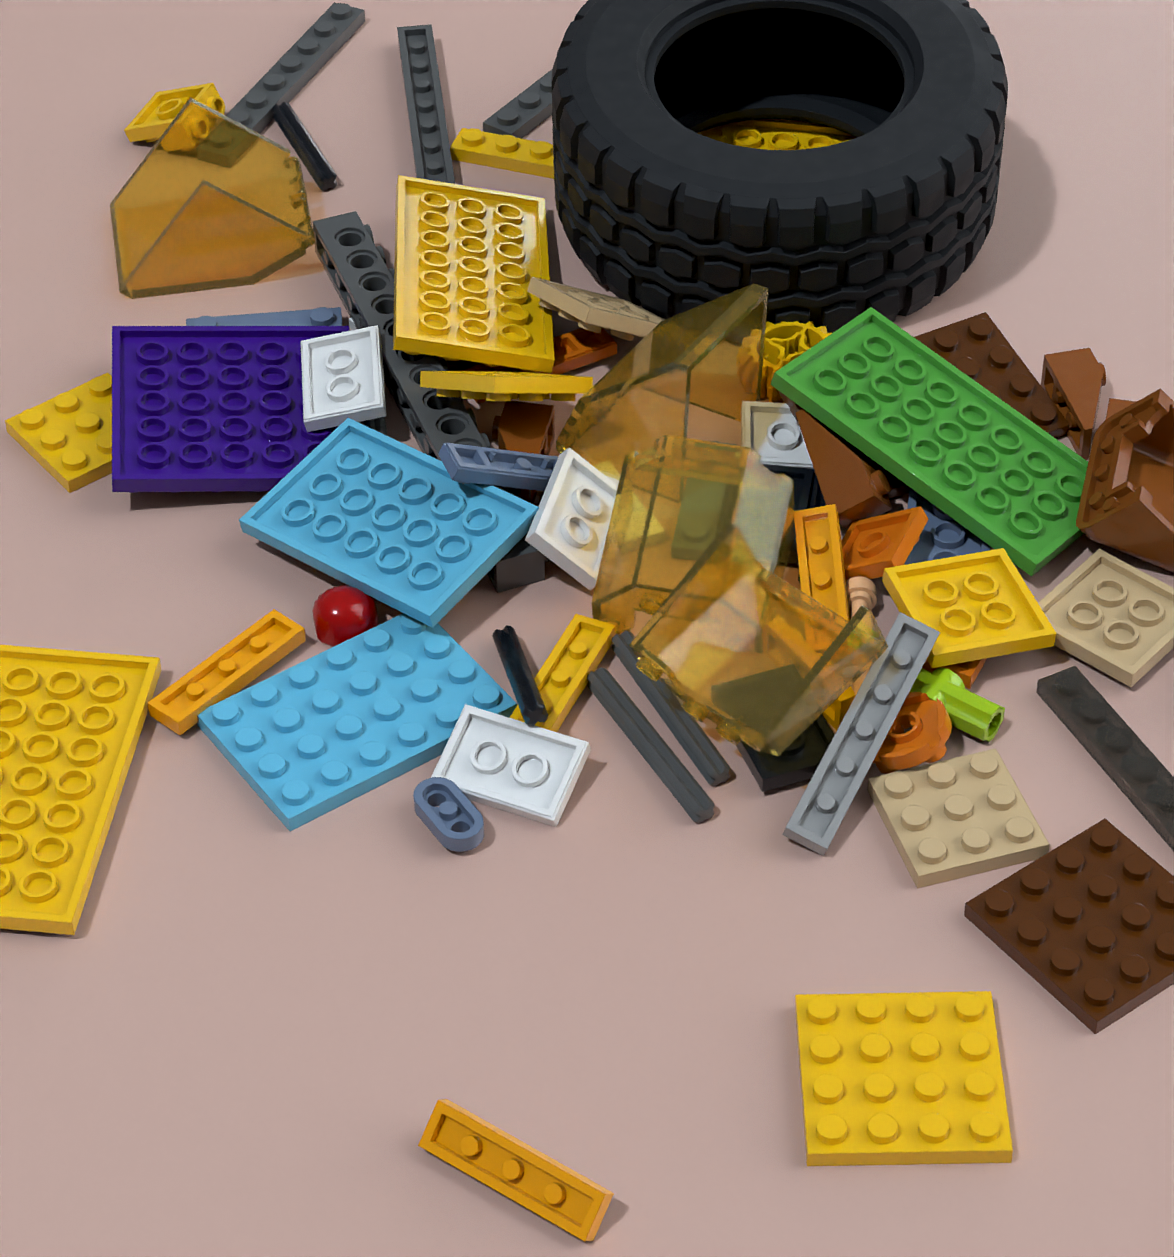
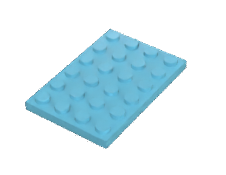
(389, 521)
(350, 717)

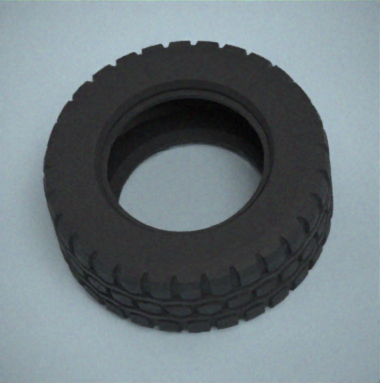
(822, 227)

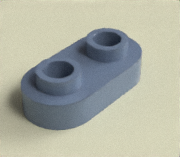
(455, 821)

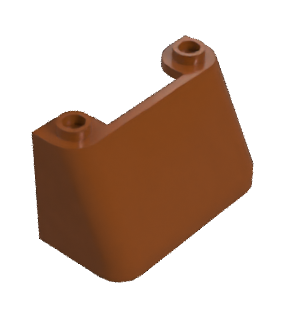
(1131, 482)

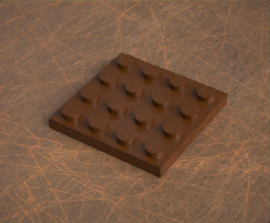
(1087, 924)

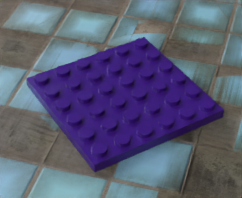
(209, 407)

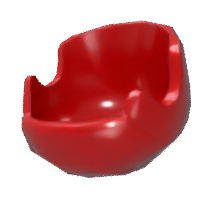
(343, 614)

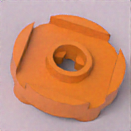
(923, 742)

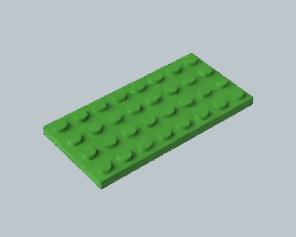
(942, 436)

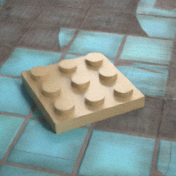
(594, 309)
(1112, 617)
(957, 818)

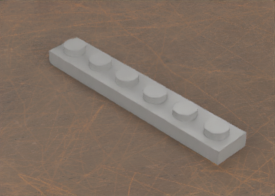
(860, 735)

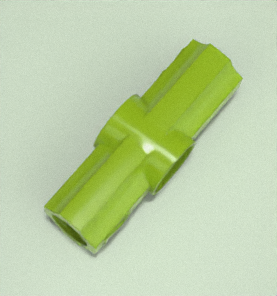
(966, 709)

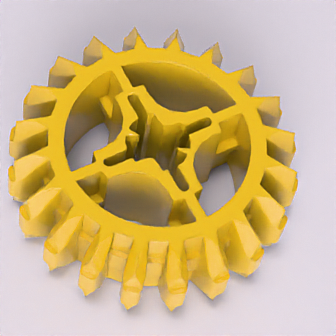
(782, 345)

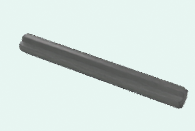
(680, 723)
(651, 745)

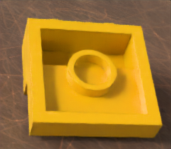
(165, 106)

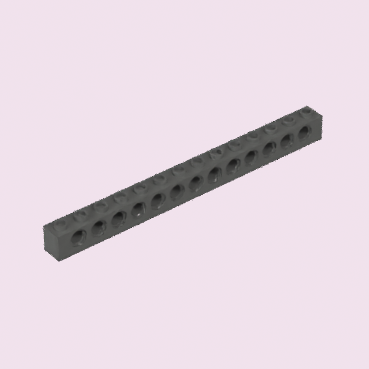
(367, 292)

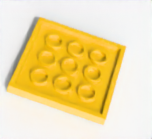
(901, 1079)

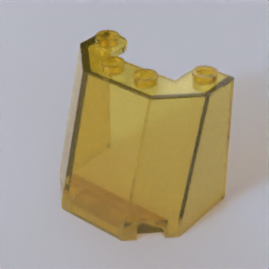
(671, 511)
(753, 648)

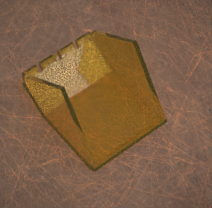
(209, 209)
(693, 358)

